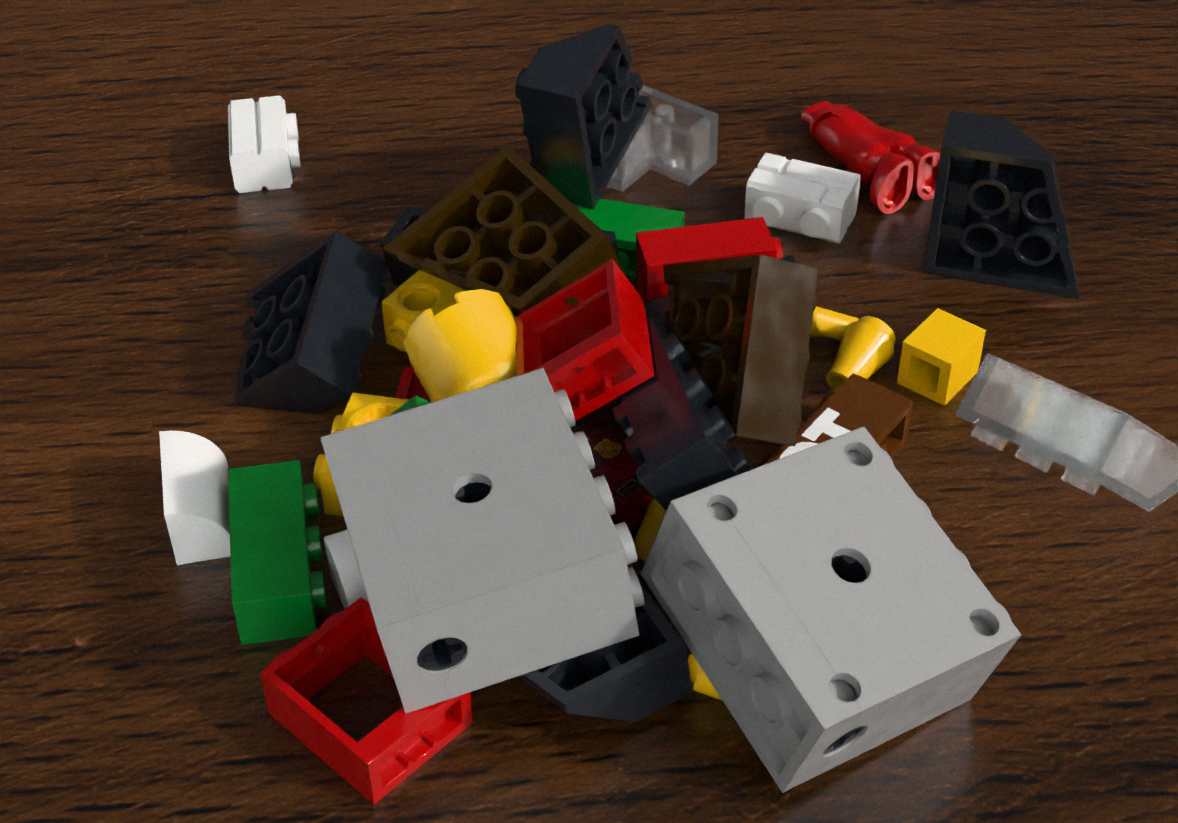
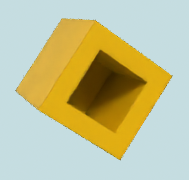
(940, 356)

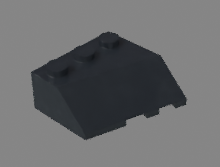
(581, 111)
(998, 210)
(311, 328)
(623, 678)

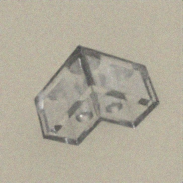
(672, 140)

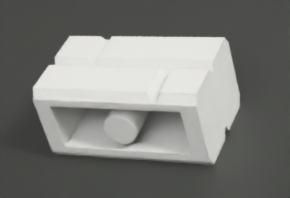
(262, 144)
(802, 197)

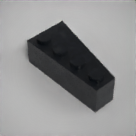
(673, 429)

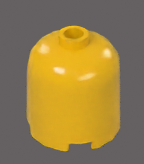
(463, 344)

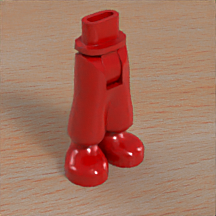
(880, 155)

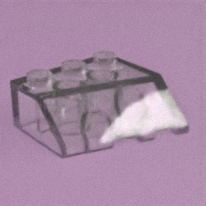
(1072, 431)

